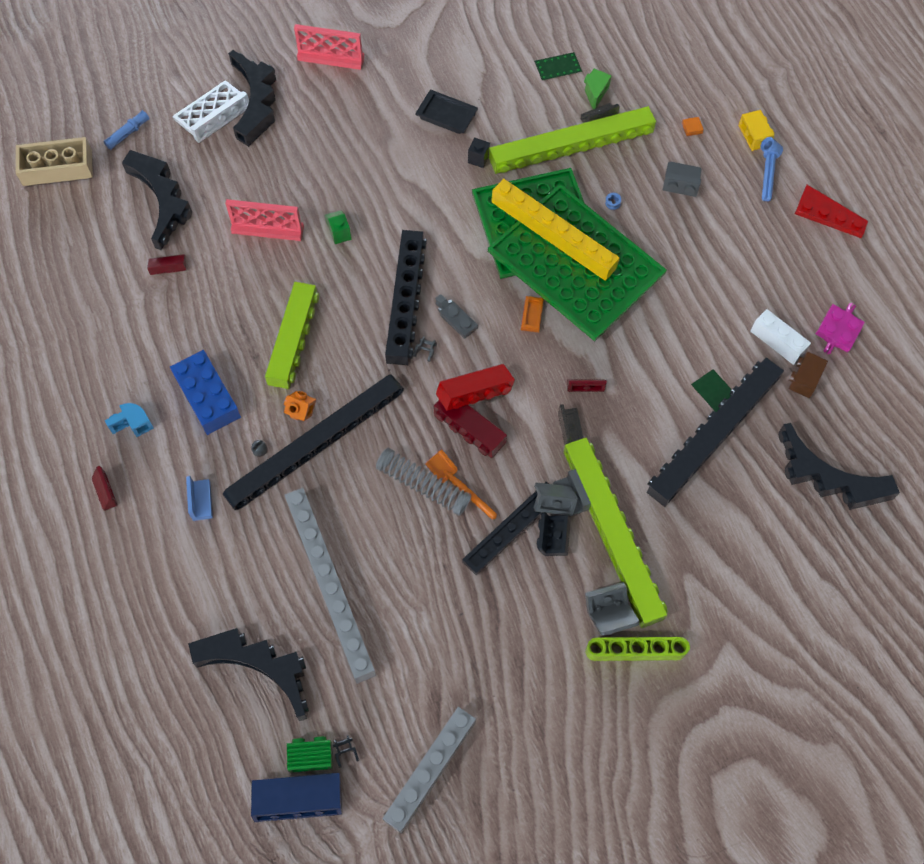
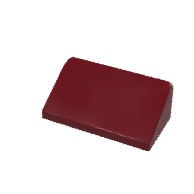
(166, 264)
(586, 385)
(103, 489)

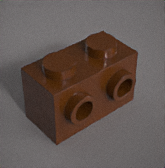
(808, 374)

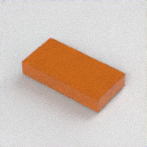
(532, 314)

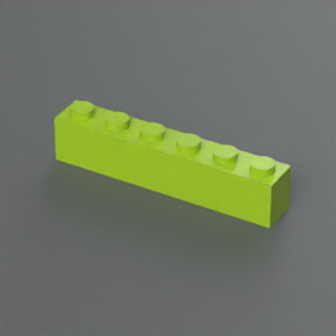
(292, 335)

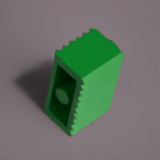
(310, 755)

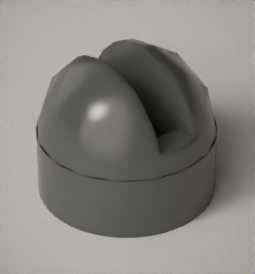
(261, 449)

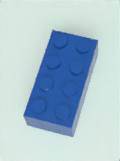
(205, 392)

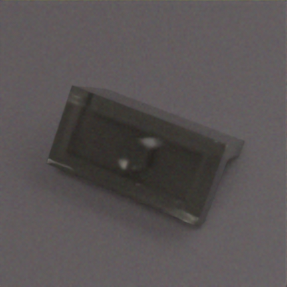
(600, 112)
(570, 424)

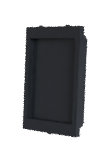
(446, 112)

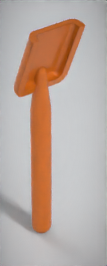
(444, 468)

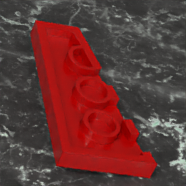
(828, 212)

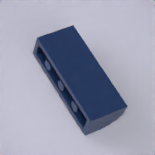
(296, 797)

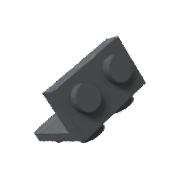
(682, 179)
(610, 609)

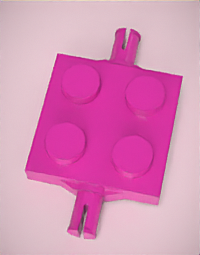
(840, 328)

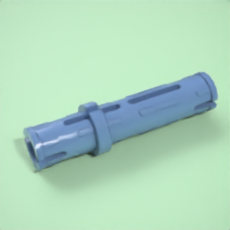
(131, 126)

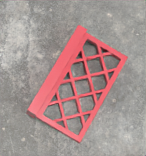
(327, 54)
(271, 227)

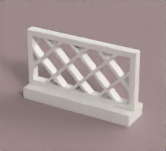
(217, 117)

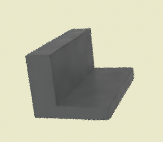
(573, 480)
(555, 499)

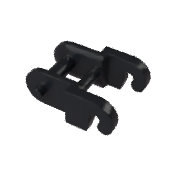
(337, 744)

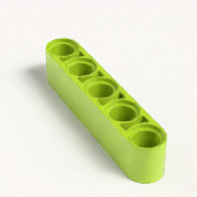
(646, 644)

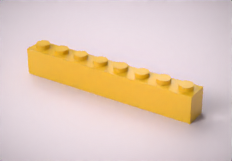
(555, 229)

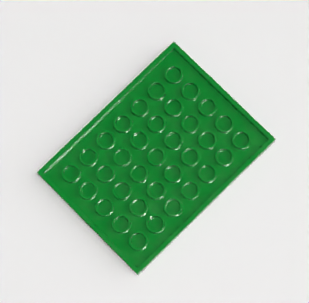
(567, 284)

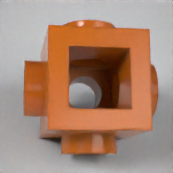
(299, 405)

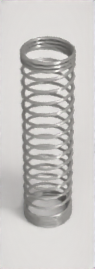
(461, 501)

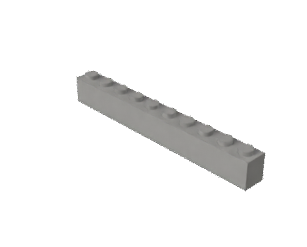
(330, 586)

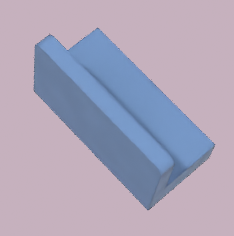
(199, 499)

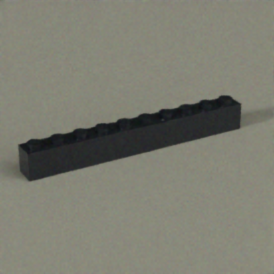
(714, 432)

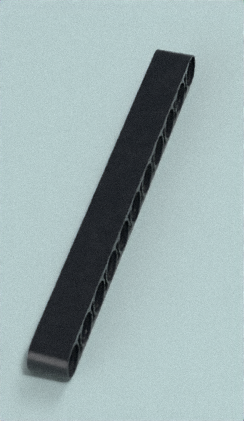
(312, 442)

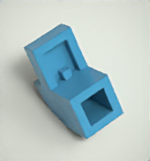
(132, 416)

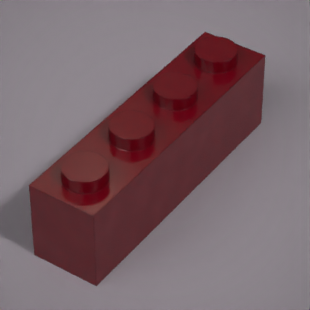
(473, 428)

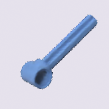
(771, 151)

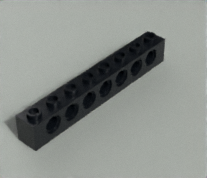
(396, 353)

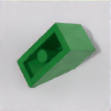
(338, 227)

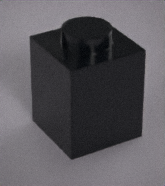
(478, 152)

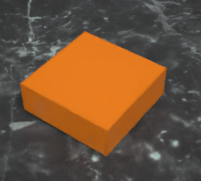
(692, 126)

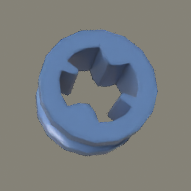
(616, 197)

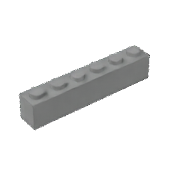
(429, 770)

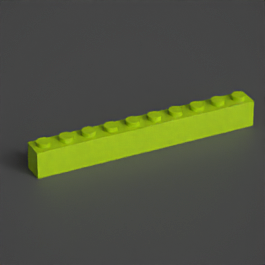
(571, 140)
(615, 534)

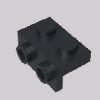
(553, 535)

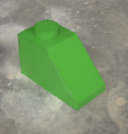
(596, 86)

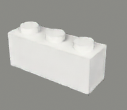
(780, 336)

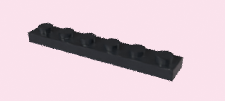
(502, 535)

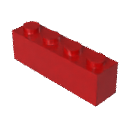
(475, 387)

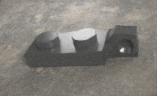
(455, 316)

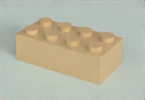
(54, 161)

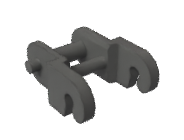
(420, 346)

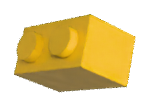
(755, 128)

